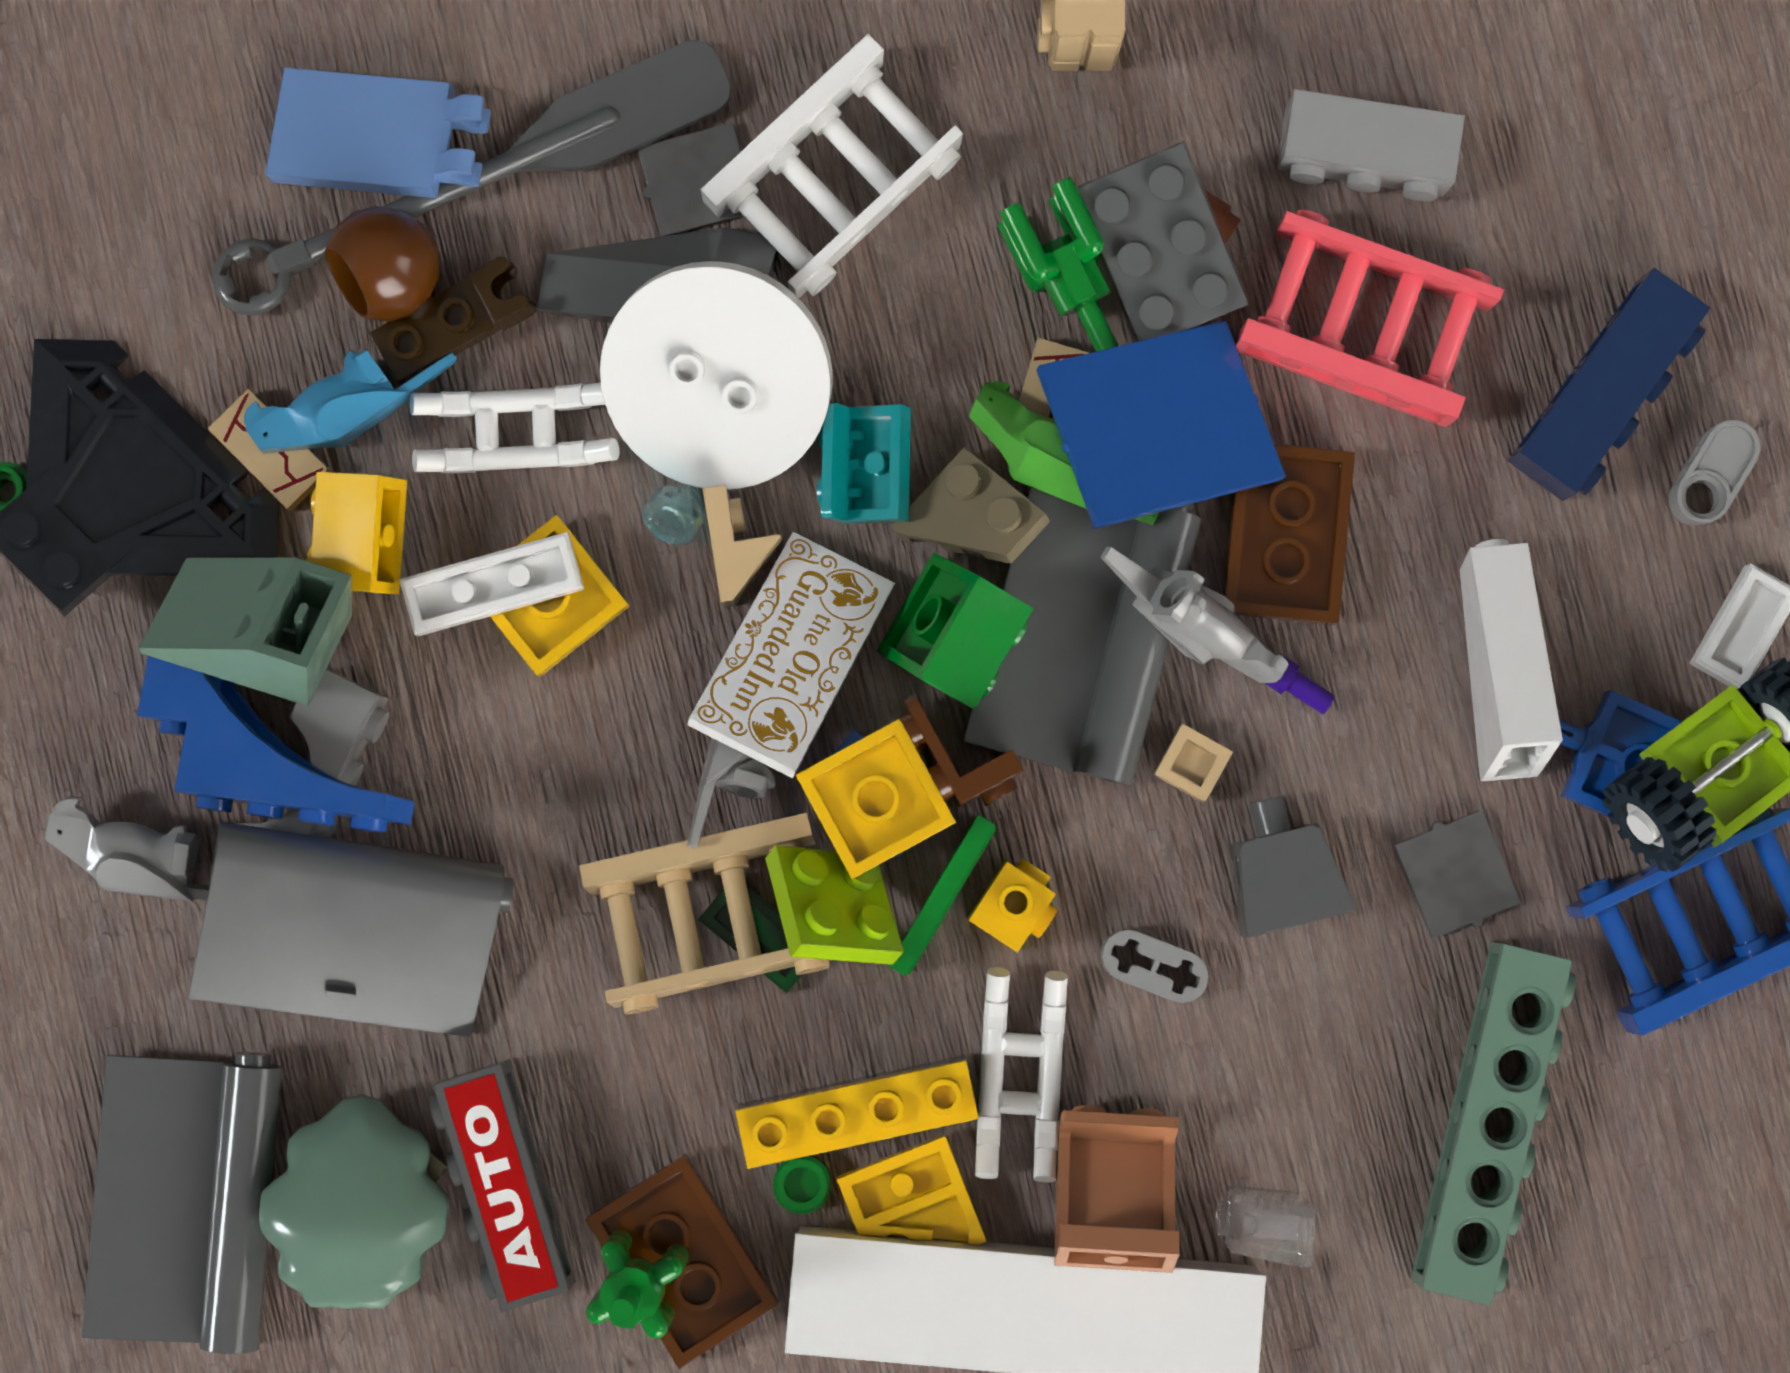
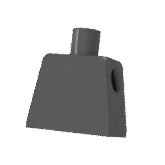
(1285, 874)

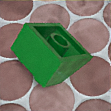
(955, 630)

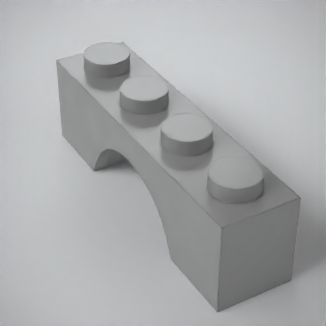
(336, 732)

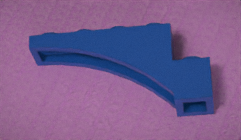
(239, 759)

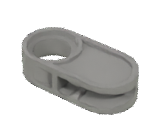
(1721, 463)

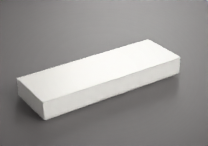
(492, 584)

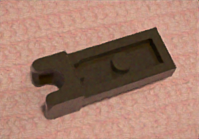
(452, 321)

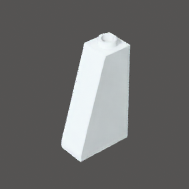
(1507, 663)

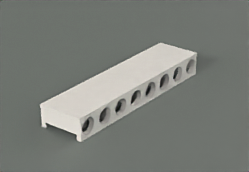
(1015, 1309)

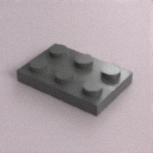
(1163, 244)

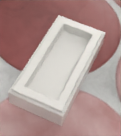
(1744, 627)

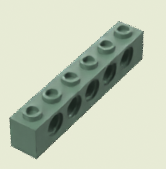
(1466, 1146)

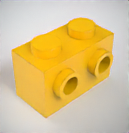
(360, 528)

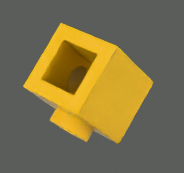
(1015, 905)

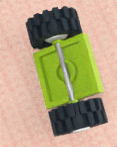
(1708, 773)

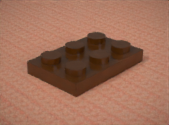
(1292, 539)
(720, 1282)

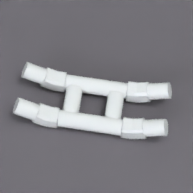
(486, 408)
(995, 1100)

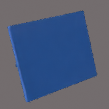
(1160, 423)

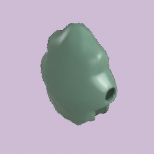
(354, 1207)

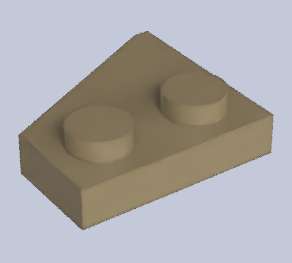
(973, 512)

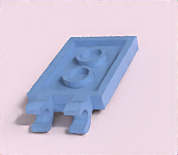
(372, 133)

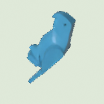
(335, 407)

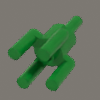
(1065, 265)
(636, 1287)

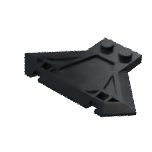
(121, 481)

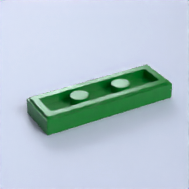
(943, 893)

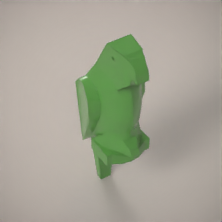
(1028, 444)

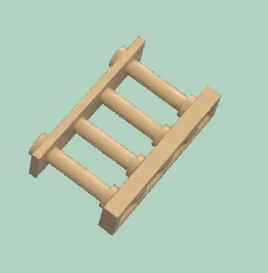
(672, 869)

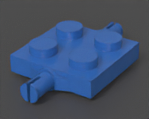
(1609, 746)

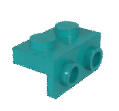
(865, 464)

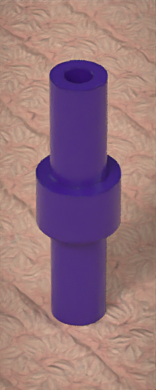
(1302, 688)

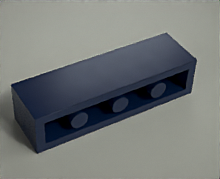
(1609, 386)

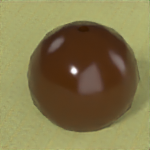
(383, 262)

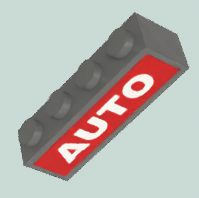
(503, 1186)

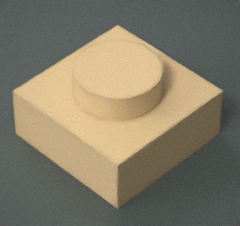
(1192, 763)

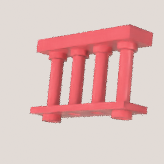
(1378, 374)

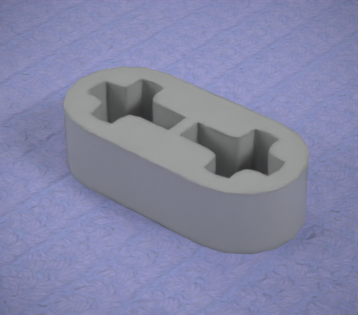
(1148, 978)

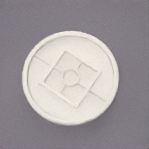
(716, 375)

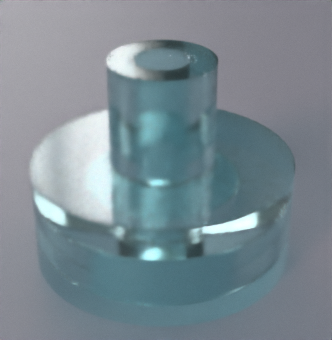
(673, 514)

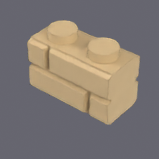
(1081, 33)

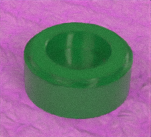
(802, 1184)

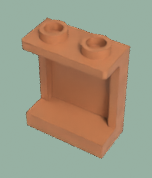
(1116, 1190)

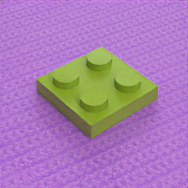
(828, 911)

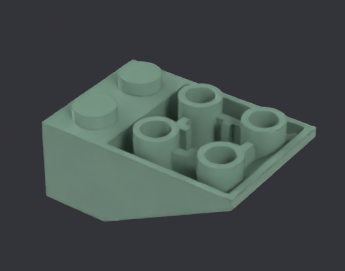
(254, 622)

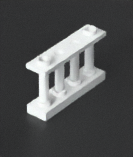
(819, 112)

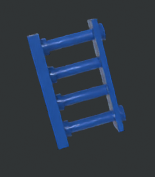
(1703, 977)

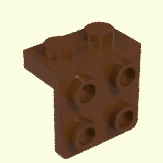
(988, 781)

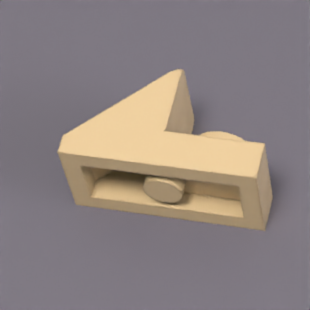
(735, 561)

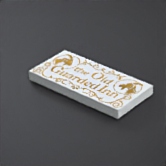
(791, 655)

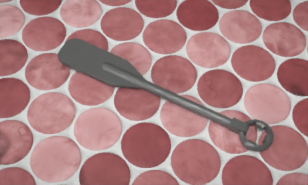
(571, 135)

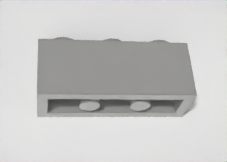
(1370, 145)

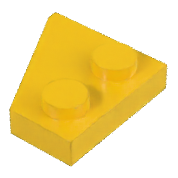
(913, 1196)

